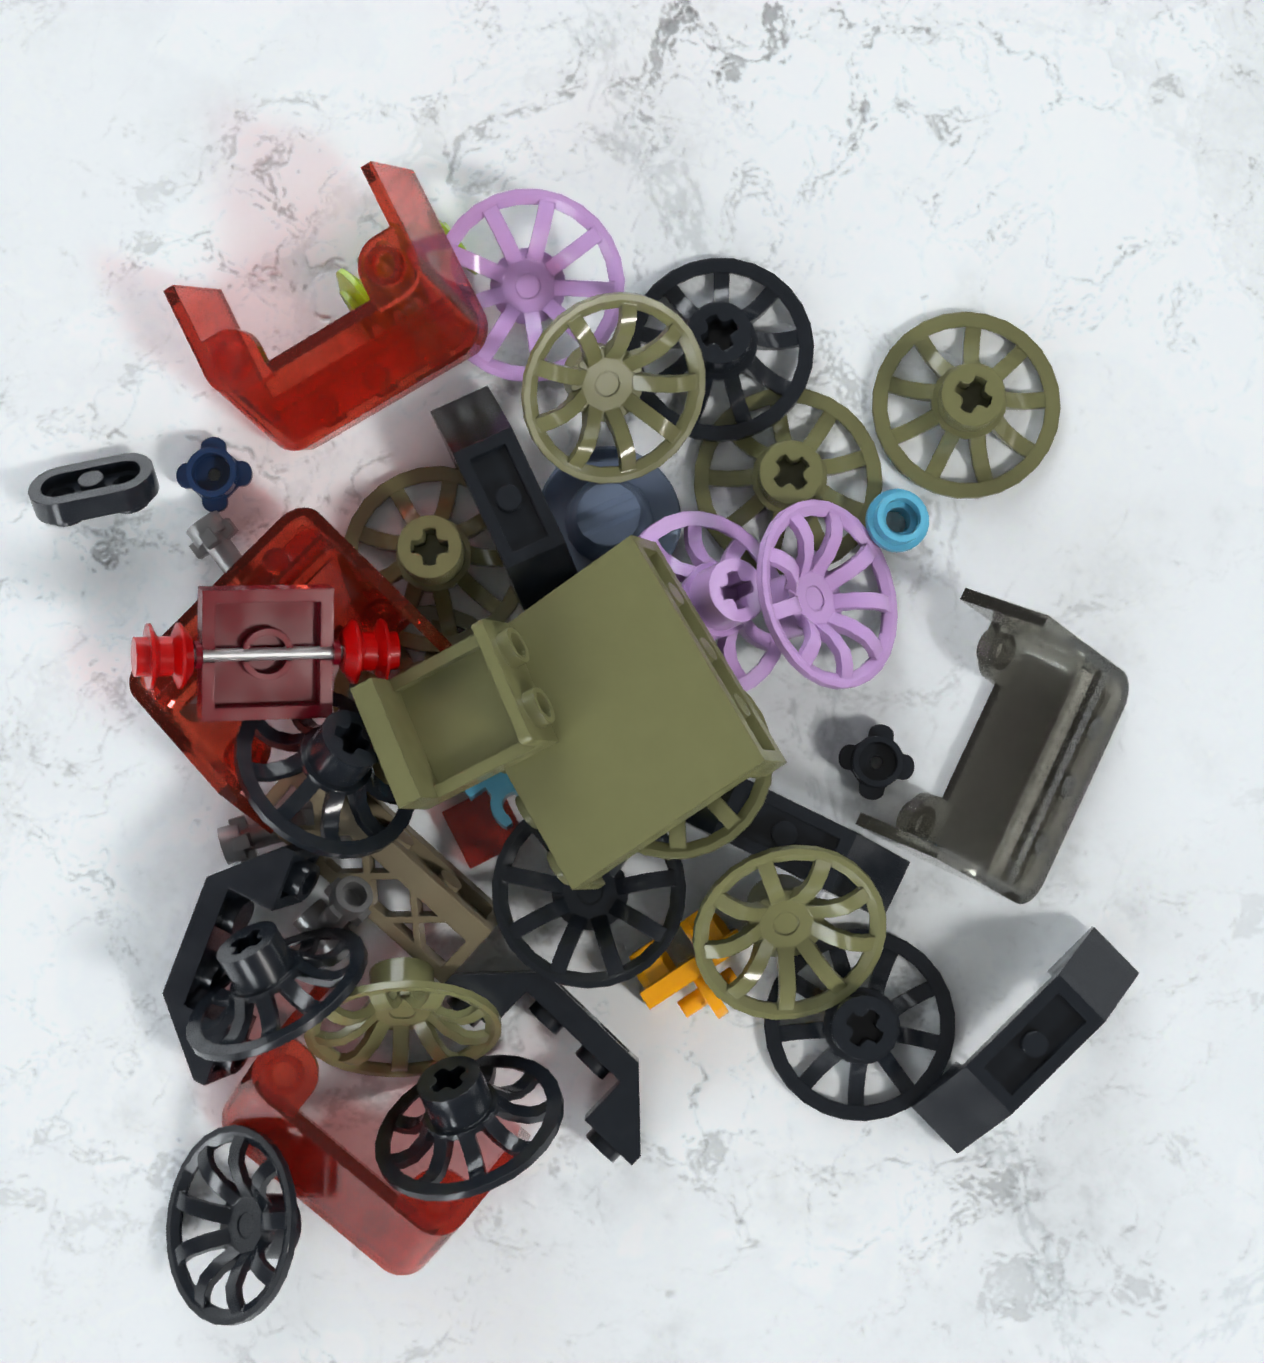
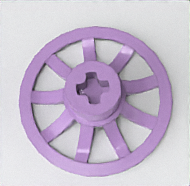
(528, 281)
(721, 591)
(809, 598)

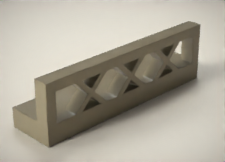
(421, 870)

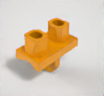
(666, 978)

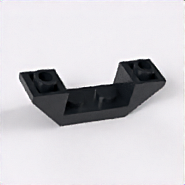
(505, 495)
(788, 823)
(222, 909)
(1029, 1044)
(617, 1114)

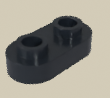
(94, 489)

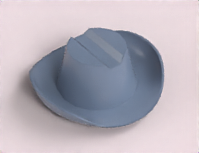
(603, 515)

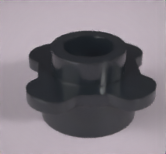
(894, 763)

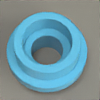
(912, 511)

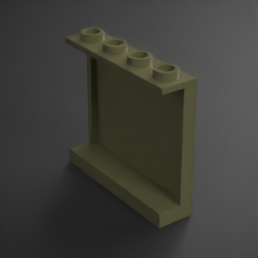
(640, 710)

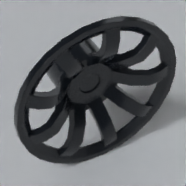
(731, 344)
(334, 759)
(585, 911)
(258, 967)
(864, 1032)
(458, 1105)
(251, 1229)

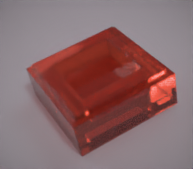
(476, 829)

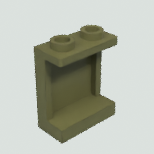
(456, 717)

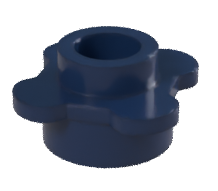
(196, 472)

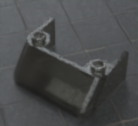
(1024, 760)

